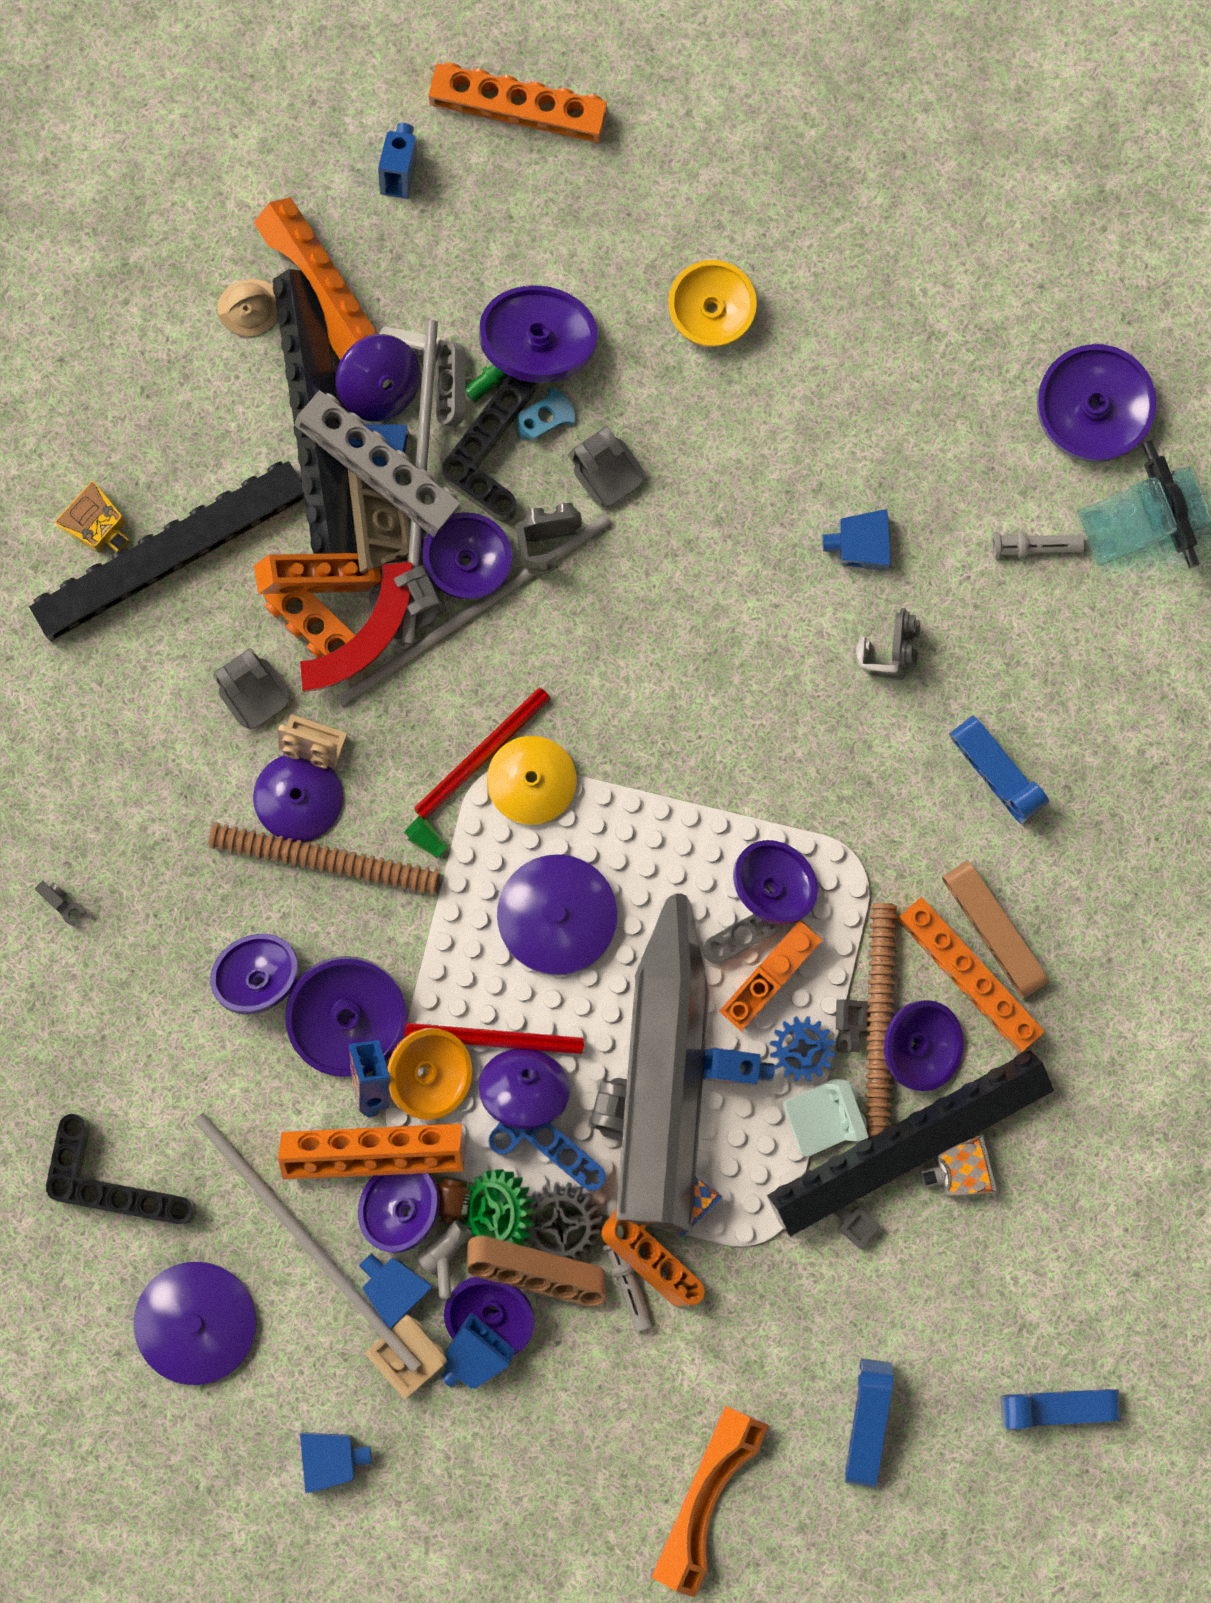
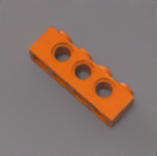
(313, 574)
(312, 612)

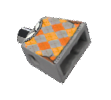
(962, 1170)

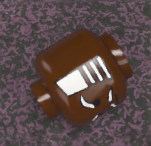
(453, 1200)

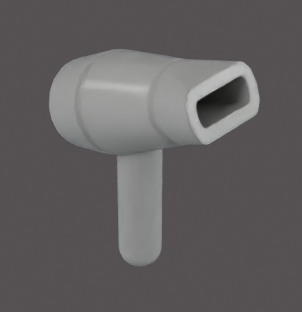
(440, 1251)

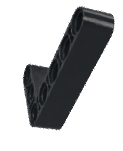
(488, 440)
(106, 1190)

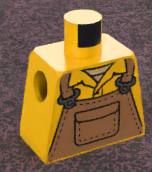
(93, 520)

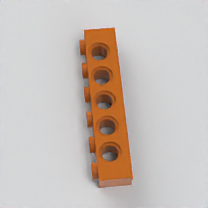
(557, 121)
(970, 975)
(372, 1151)

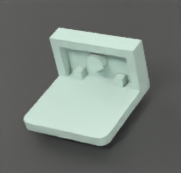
(825, 1117)

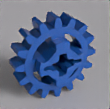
(804, 1062)

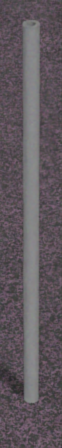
(421, 458)
(466, 615)
(307, 1242)

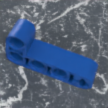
(995, 767)
(552, 1151)
(1057, 1408)
(869, 1422)

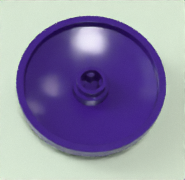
(538, 334)
(1096, 403)
(557, 914)
(342, 1005)
(195, 1323)

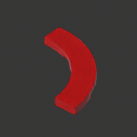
(368, 642)

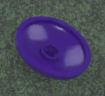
(365, 370)
(472, 538)
(300, 818)
(781, 872)
(249, 963)
(935, 1048)
(523, 1101)
(385, 1209)
(512, 1321)

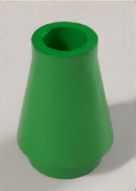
(425, 836)

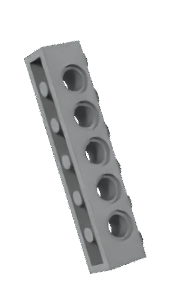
(381, 479)

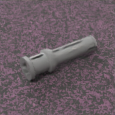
(1023, 544)
(630, 1290)

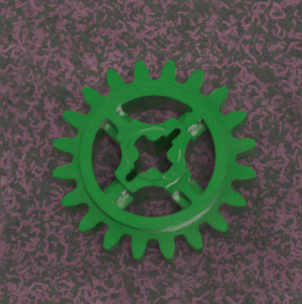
(500, 1207)

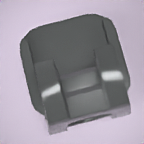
(606, 468)
(544, 526)
(426, 604)
(903, 653)
(251, 689)
(609, 1108)

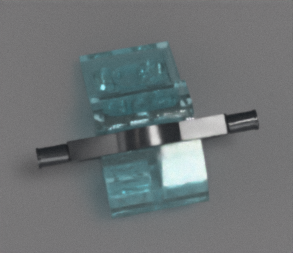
(1149, 513)

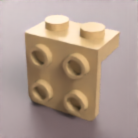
(311, 741)
(395, 1370)

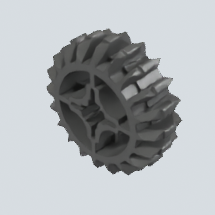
(574, 1220)

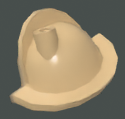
(248, 307)

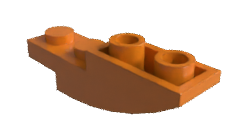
(770, 975)

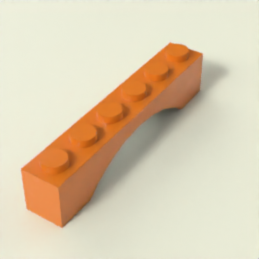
(289, 233)
(684, 1555)

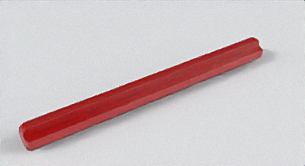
(482, 753)
(508, 1039)

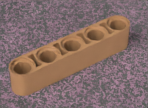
(995, 929)
(536, 1271)

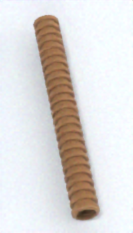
(324, 858)
(880, 1015)

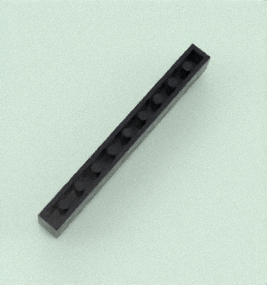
(308, 371)
(168, 551)
(910, 1142)

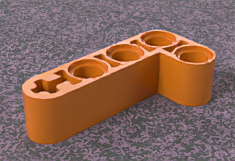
(651, 1265)

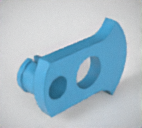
(557, 404)

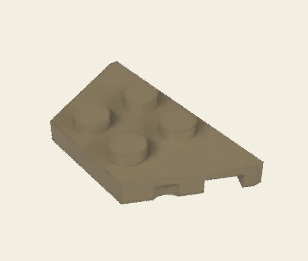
(379, 526)

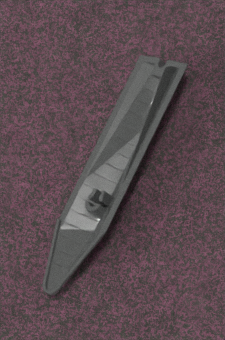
(665, 1075)

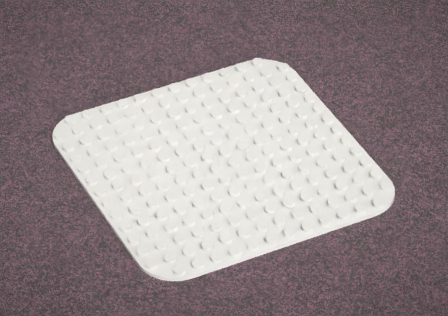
(646, 853)

